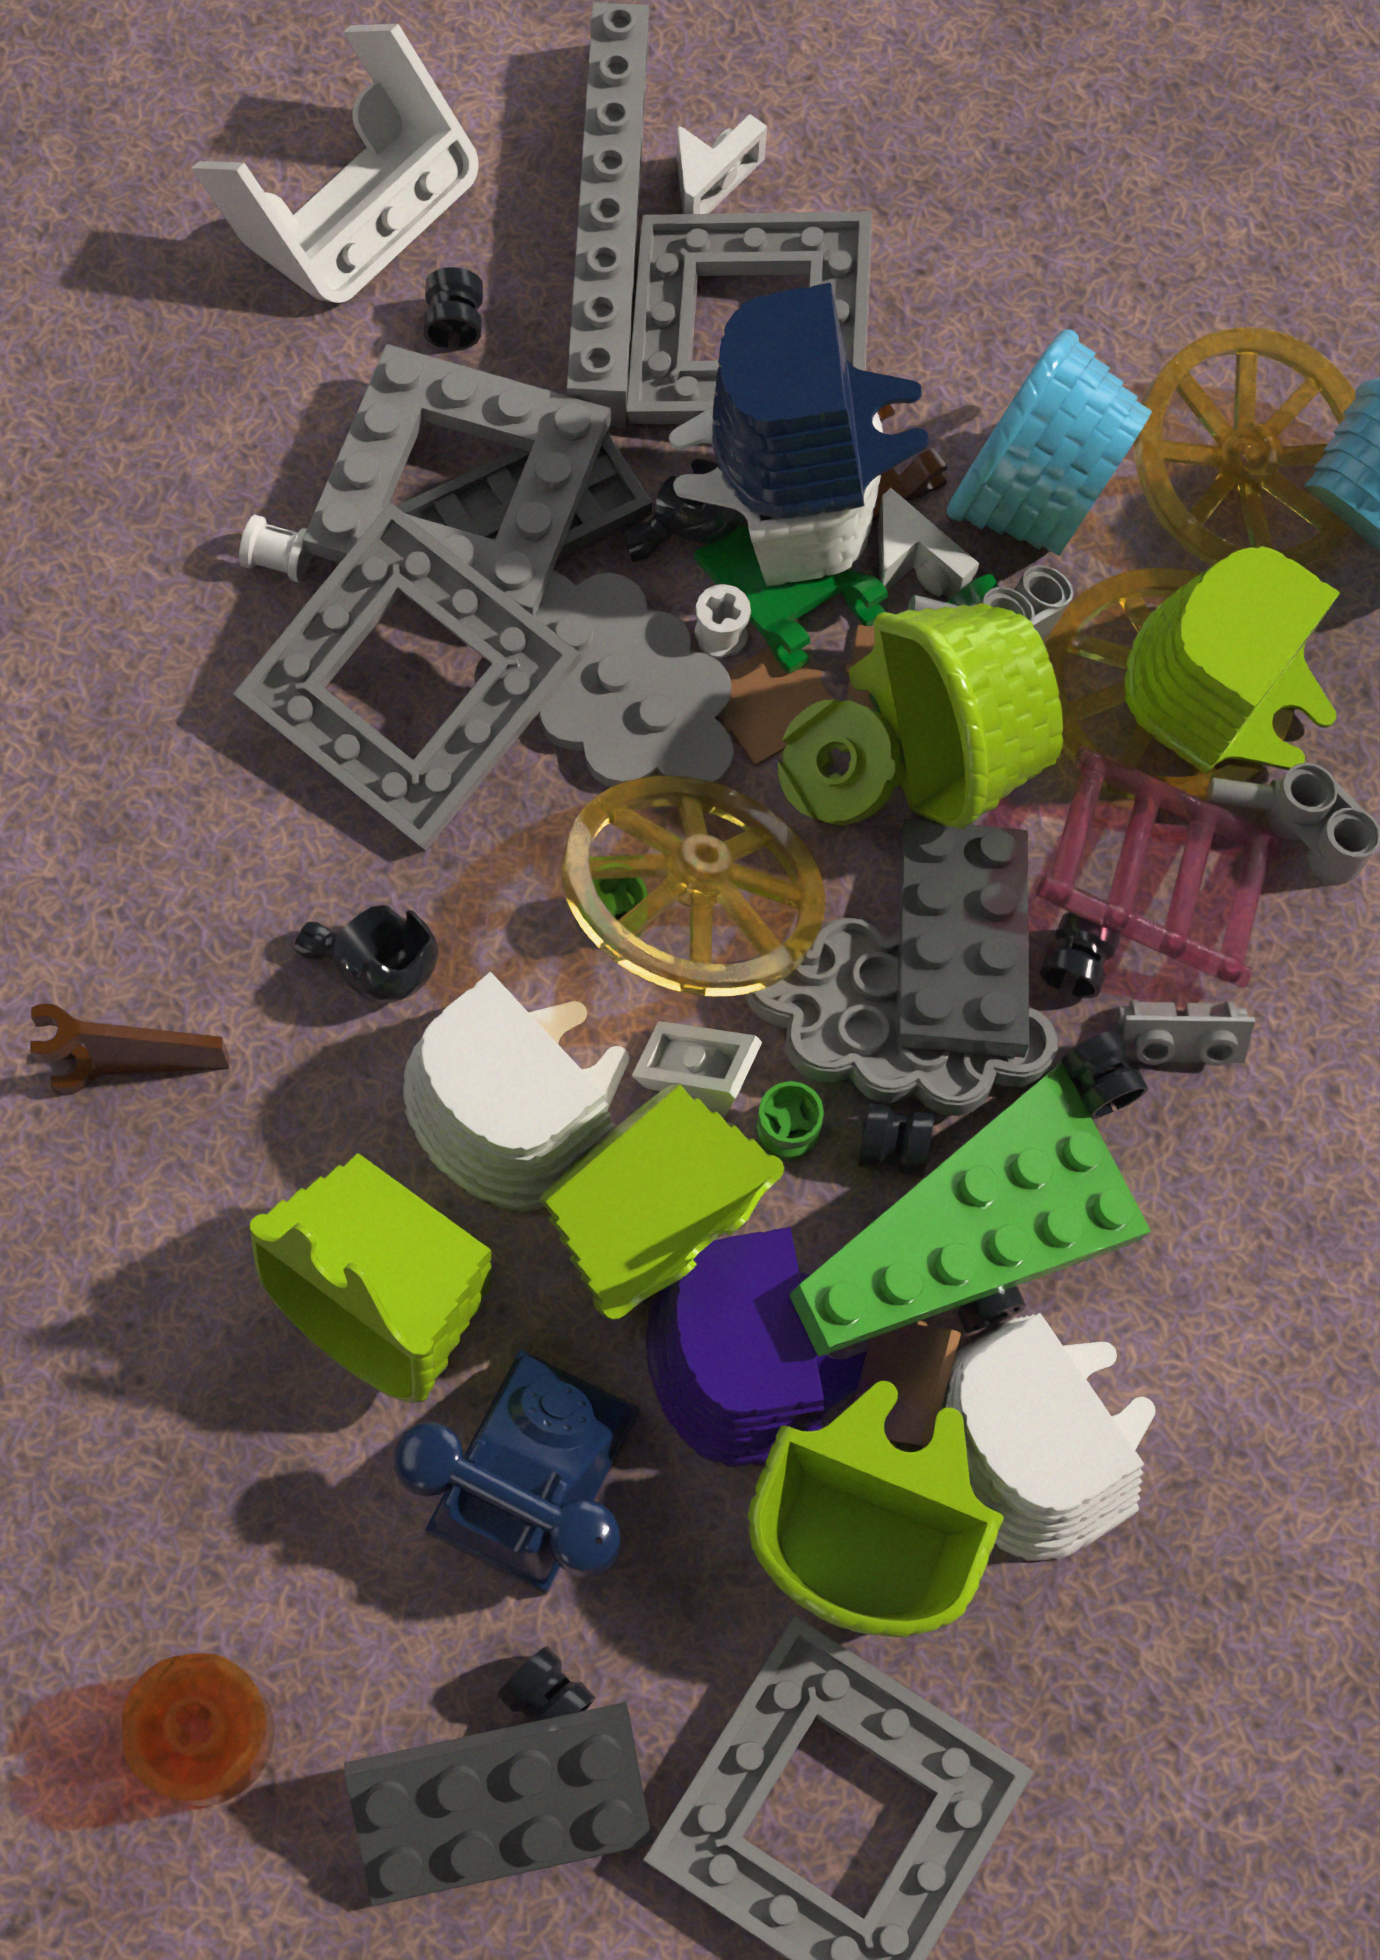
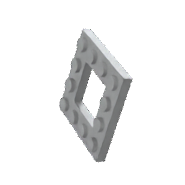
(680, 247)
(416, 388)
(384, 563)
(821, 1679)

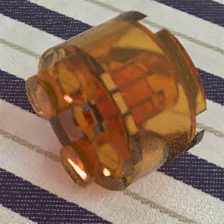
(157, 1734)

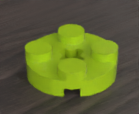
(871, 773)

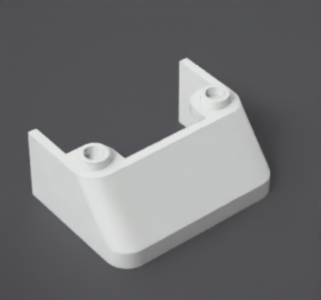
(381, 200)

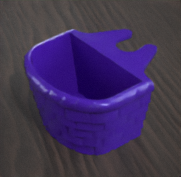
(735, 1354)

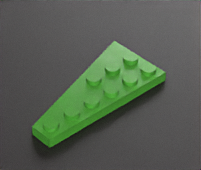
(997, 1213)

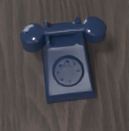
(528, 1476)

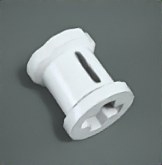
(274, 549)
(721, 621)

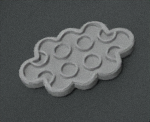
(639, 693)
(845, 1027)

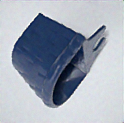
(796, 413)

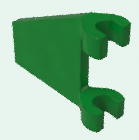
(776, 606)

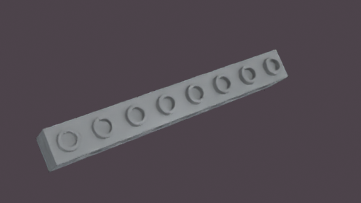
(609, 208)

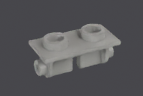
(1206, 1034)

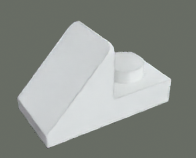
(712, 173)
(914, 542)
(701, 1059)

